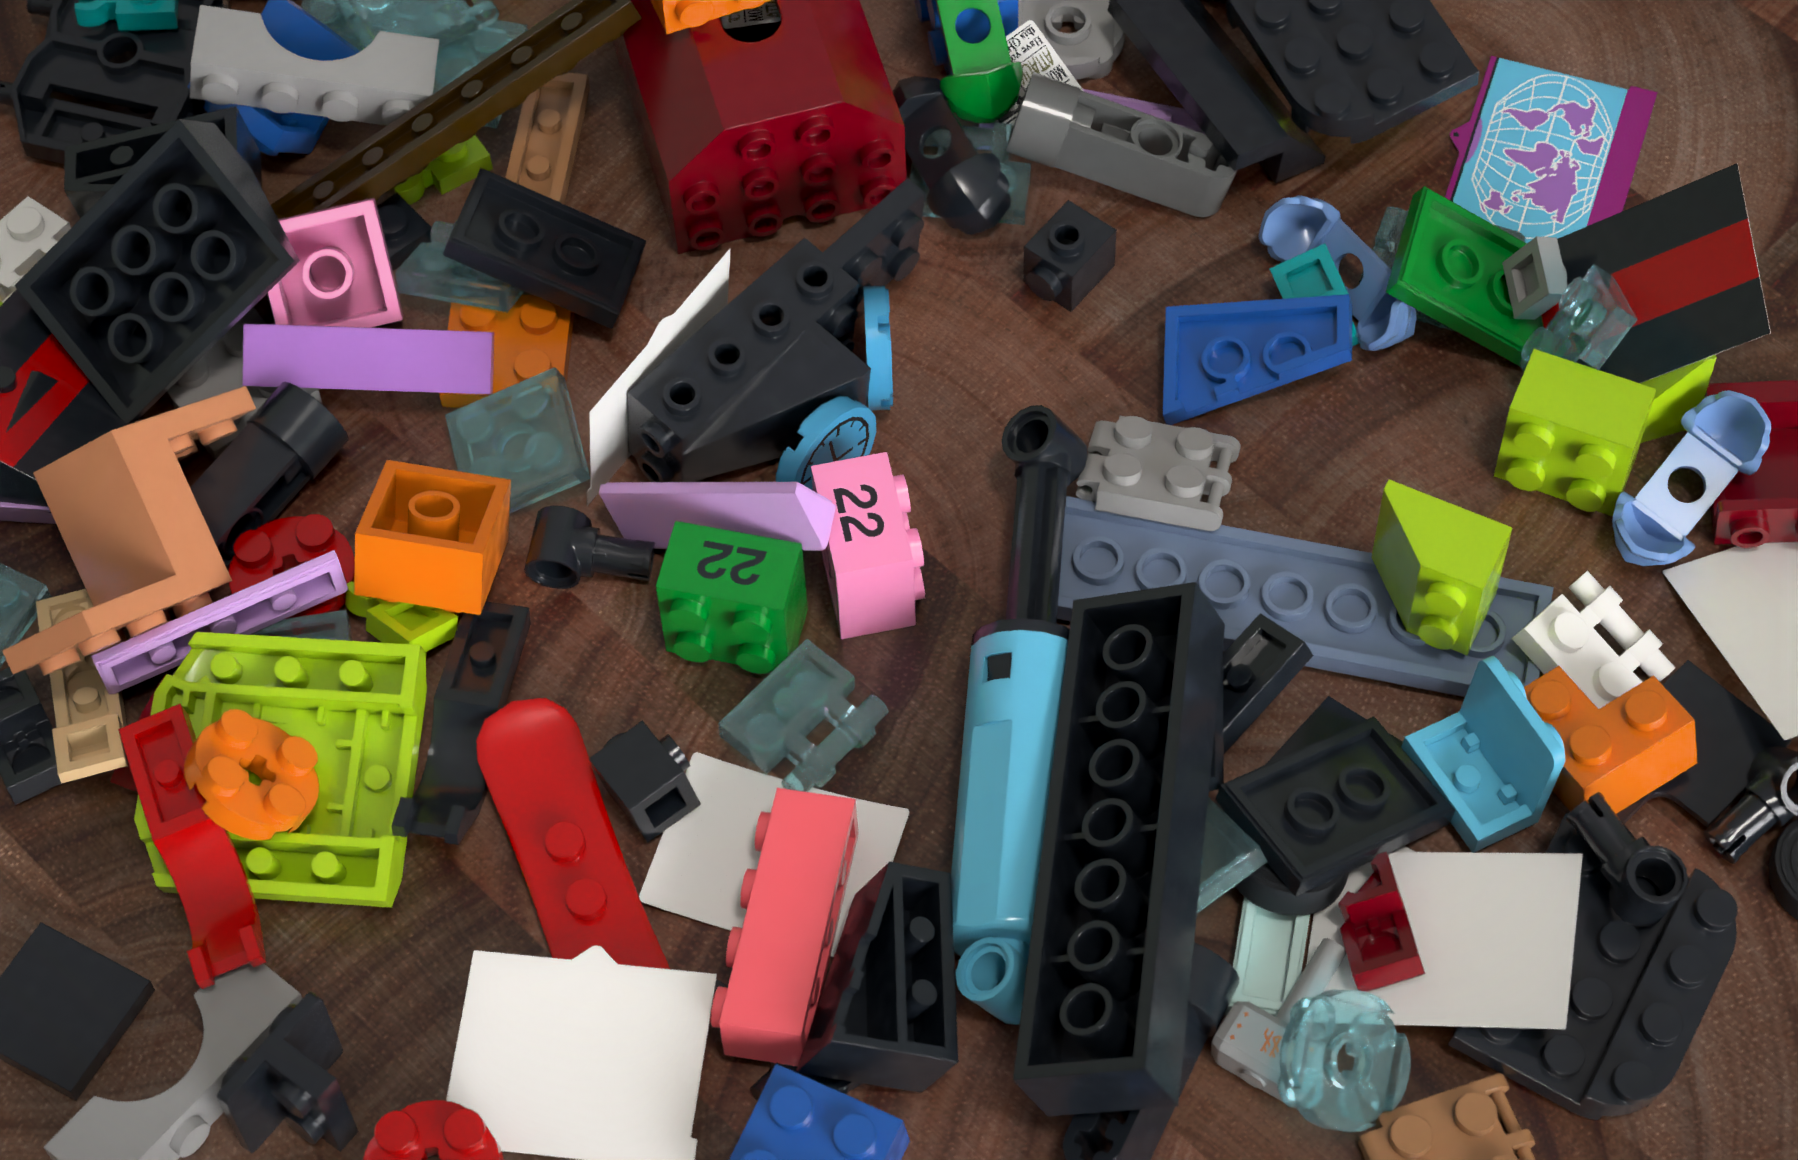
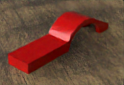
(194, 848)

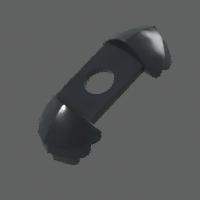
(962, 184)

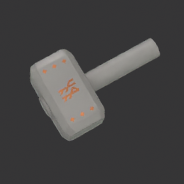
(1252, 1038)

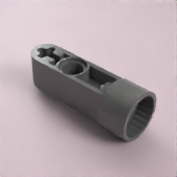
(1119, 147)

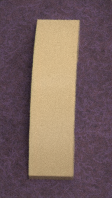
(84, 711)

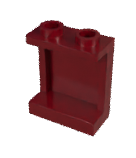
(1763, 504)

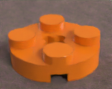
(281, 761)

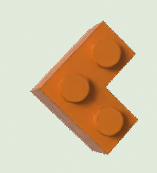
(1615, 749)

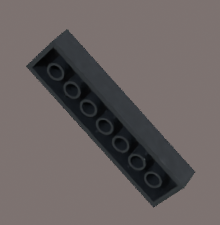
(1122, 854)

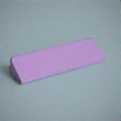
(757, 508)
(235, 614)

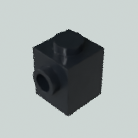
(1069, 256)
(646, 779)

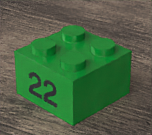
(731, 597)

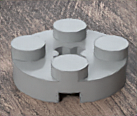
(1084, 52)

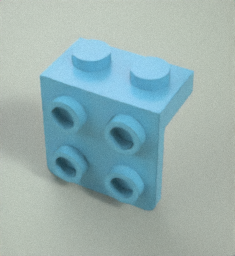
(1491, 758)

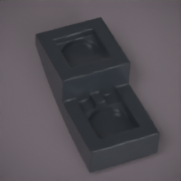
(25, 739)

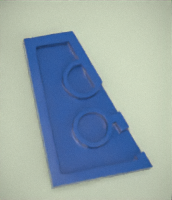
(1249, 347)

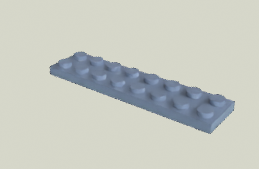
(1309, 588)

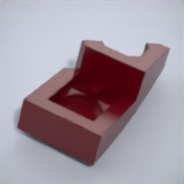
(1379, 931)

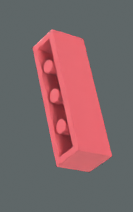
(788, 926)

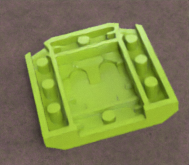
(363, 718)

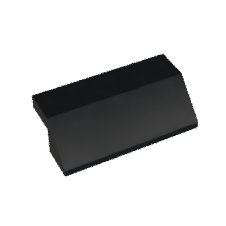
(1217, 85)

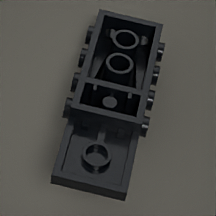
(772, 352)

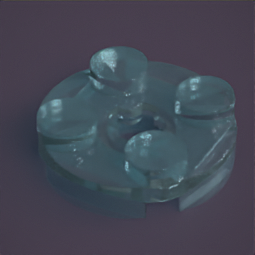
(1310, 1053)

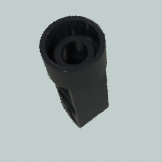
(267, 465)
(1138, 1131)

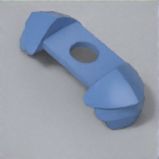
(1305, 223)
(1722, 437)

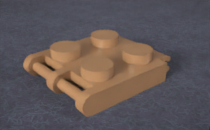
(1451, 1127)

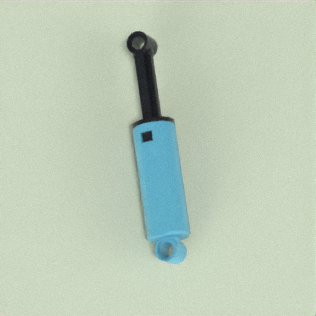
(1013, 727)

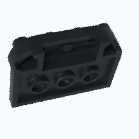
(1355, 62)
(1630, 997)

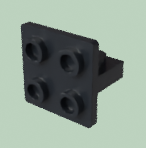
(290, 1081)

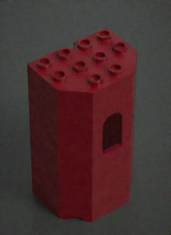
(764, 124)

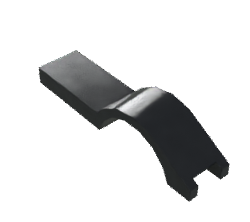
(469, 691)

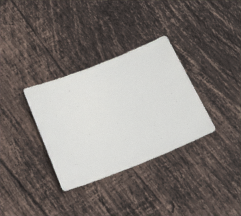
(708, 850)

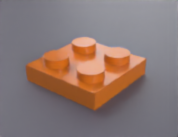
(526, 341)

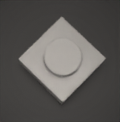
(1535, 277)

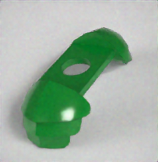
(982, 77)

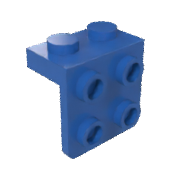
(307, 38)

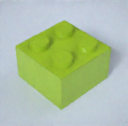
(1573, 432)

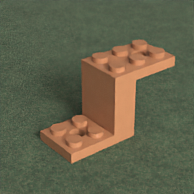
(132, 530)

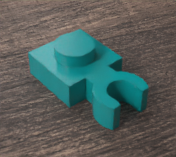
(129, 13)
(1310, 276)

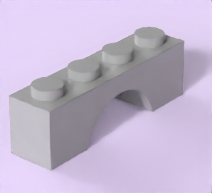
(243, 65)
(177, 1122)

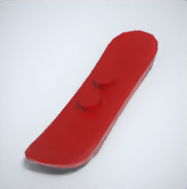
(563, 834)

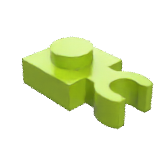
(448, 170)
(403, 621)

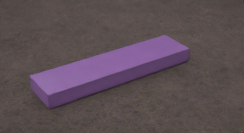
(368, 358)

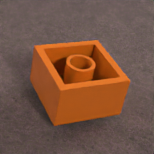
(432, 537)

